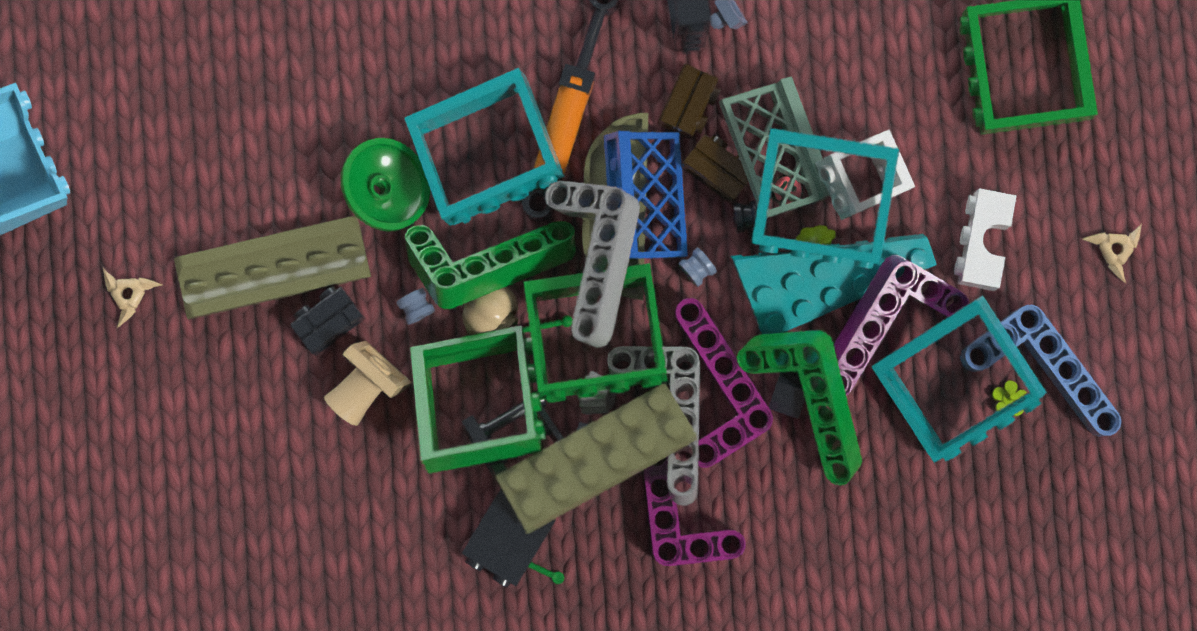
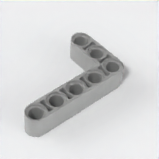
(600, 252)
(679, 381)

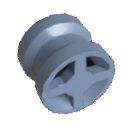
(697, 267)
(415, 306)

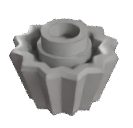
(597, 404)

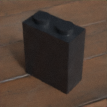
(503, 543)

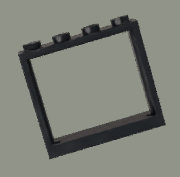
(689, 24)

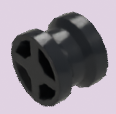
(744, 216)

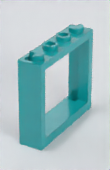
(466, 104)
(801, 248)
(975, 434)

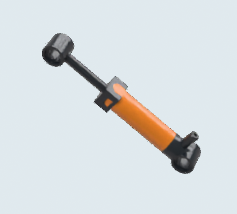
(570, 103)

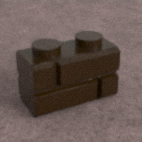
(689, 101)
(716, 168)

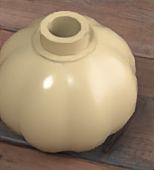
(491, 312)

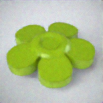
(1007, 395)

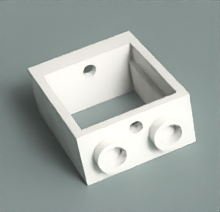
(839, 186)

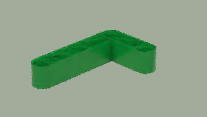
(488, 270)
(818, 394)

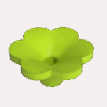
(819, 234)

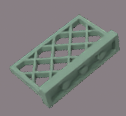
(792, 119)

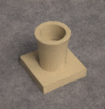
(364, 383)

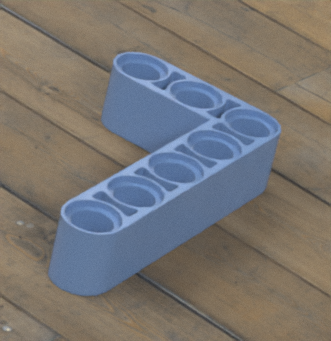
(1050, 364)

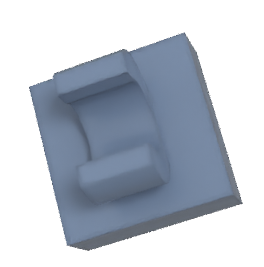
(728, 14)

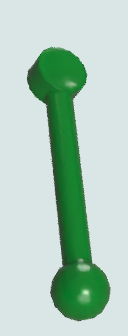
(565, 321)
(557, 577)

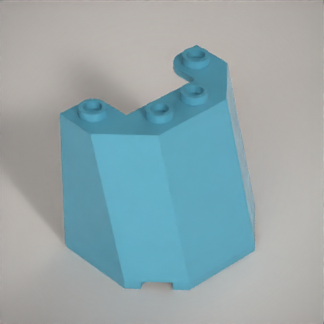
(26, 176)

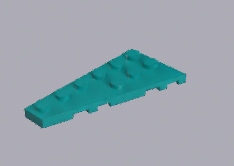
(795, 290)

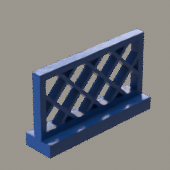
(620, 175)

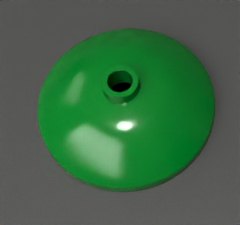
(396, 173)

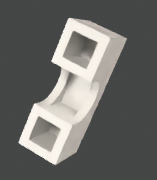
(977, 265)

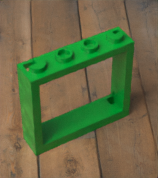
(1078, 58)
(464, 349)
(617, 383)

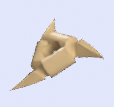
(1127, 244)
(127, 305)

